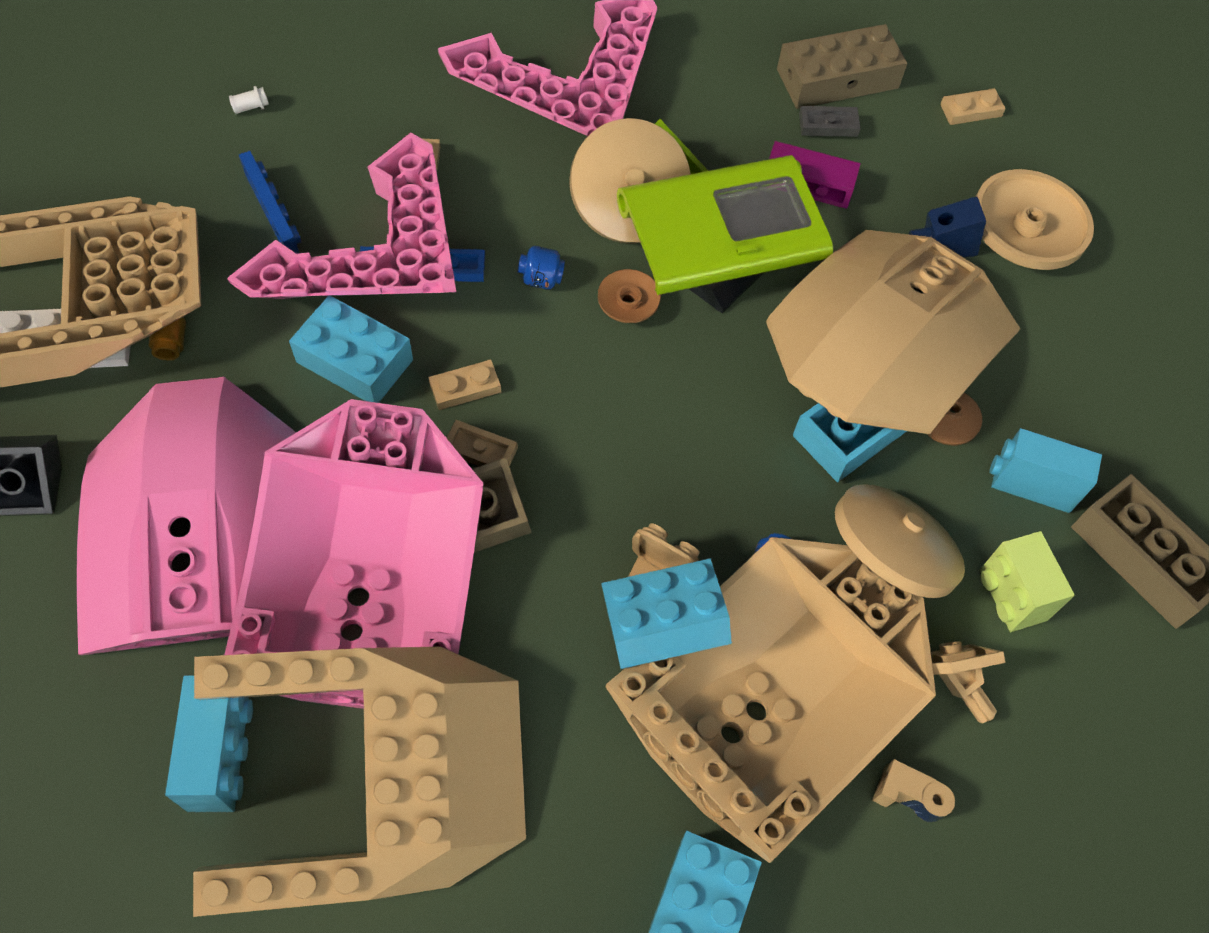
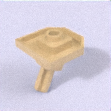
(962, 673)

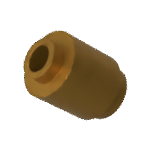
(168, 341)

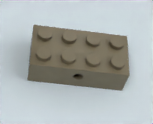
(841, 66)

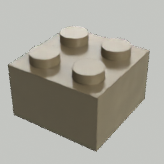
(501, 508)

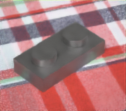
(829, 121)

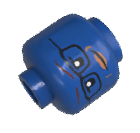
(541, 267)

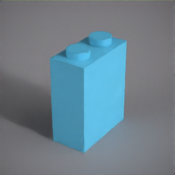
(1045, 470)

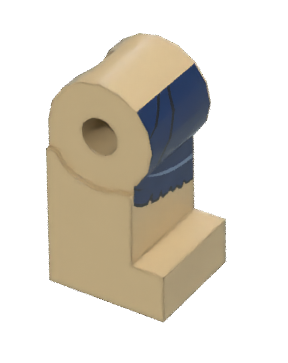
(914, 789)

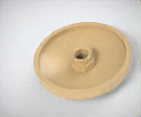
(617, 157)
(1034, 219)
(899, 541)

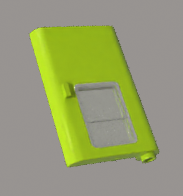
(726, 223)

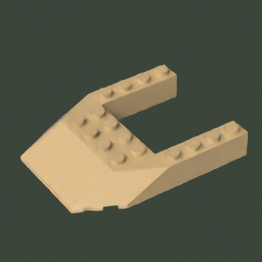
(122, 280)
(436, 774)

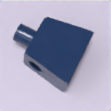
(956, 226)

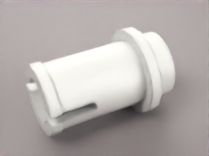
(249, 100)

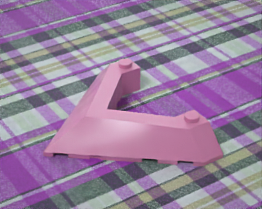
(579, 103)
(411, 261)

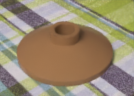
(628, 286)
(959, 426)

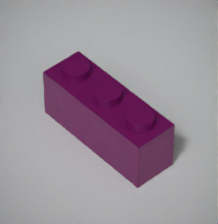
(827, 176)

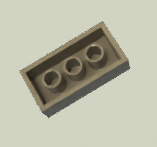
(1149, 549)

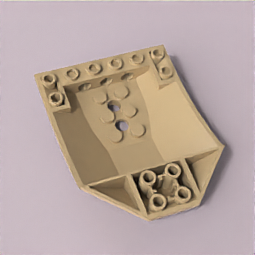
(876, 346)
(829, 659)

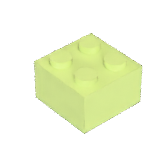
(1025, 581)

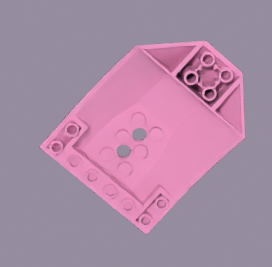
(175, 455)
(351, 505)

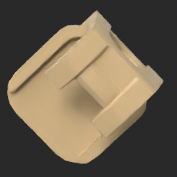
(656, 553)

